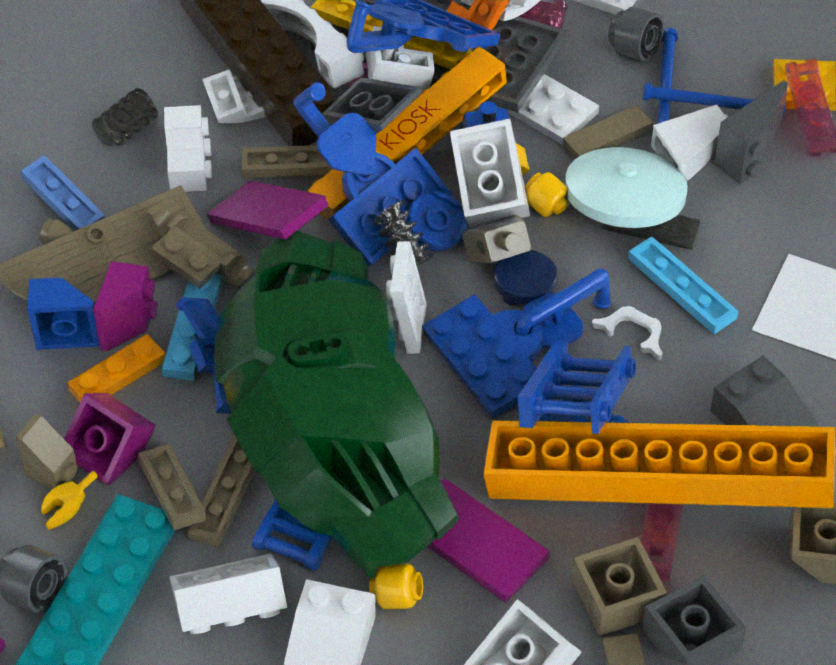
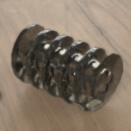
(125, 117)
(401, 231)

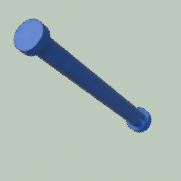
(669, 39)
(695, 97)

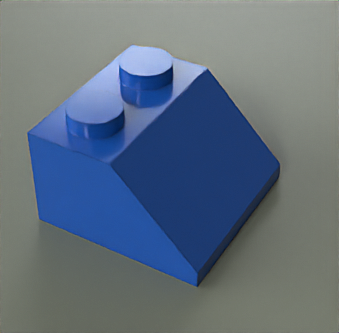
(60, 315)

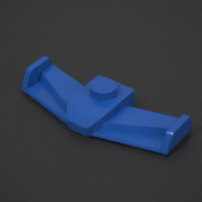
(206, 324)

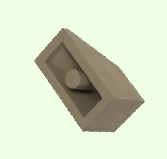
(45, 454)

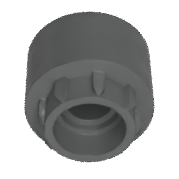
(636, 33)
(31, 577)

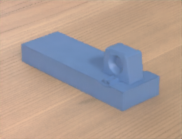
(60, 194)

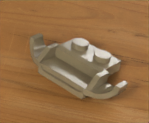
(194, 250)

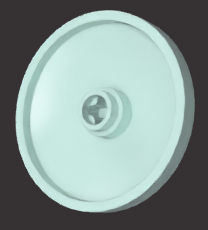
(626, 187)

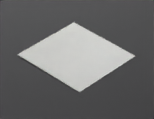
(802, 307)

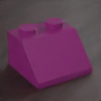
(124, 304)
(107, 435)

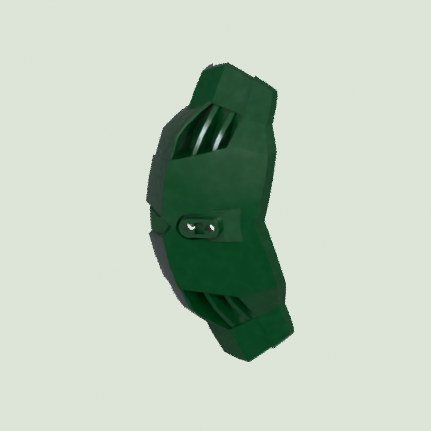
(343, 423)

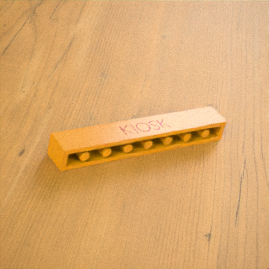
(427, 117)

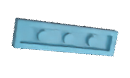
(683, 285)
(179, 359)

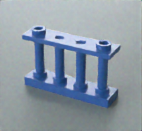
(555, 370)

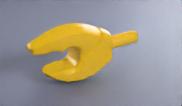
(67, 495)

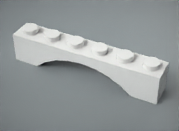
(333, 58)

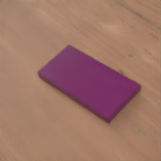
(268, 209)
(488, 546)

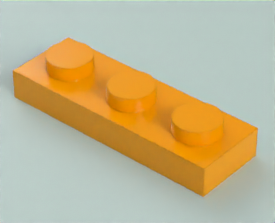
(119, 369)

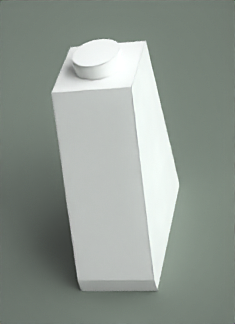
(689, 139)

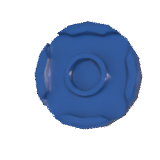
(439, 219)

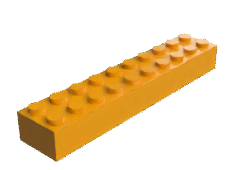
(662, 463)

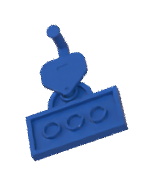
(411, 20)
(351, 148)
(498, 349)

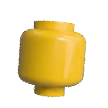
(546, 194)
(397, 586)

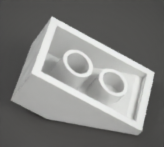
(489, 173)
(330, 626)
(524, 640)

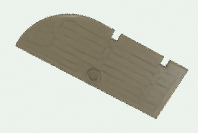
(86, 253)

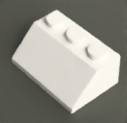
(228, 593)

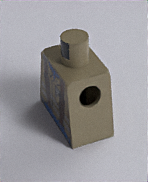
(500, 238)

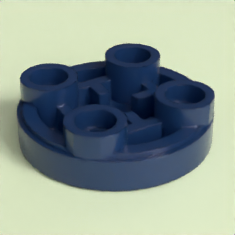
(525, 277)

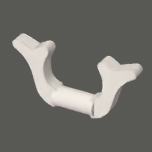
(631, 314)

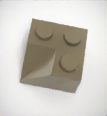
(814, 541)
(616, 585)

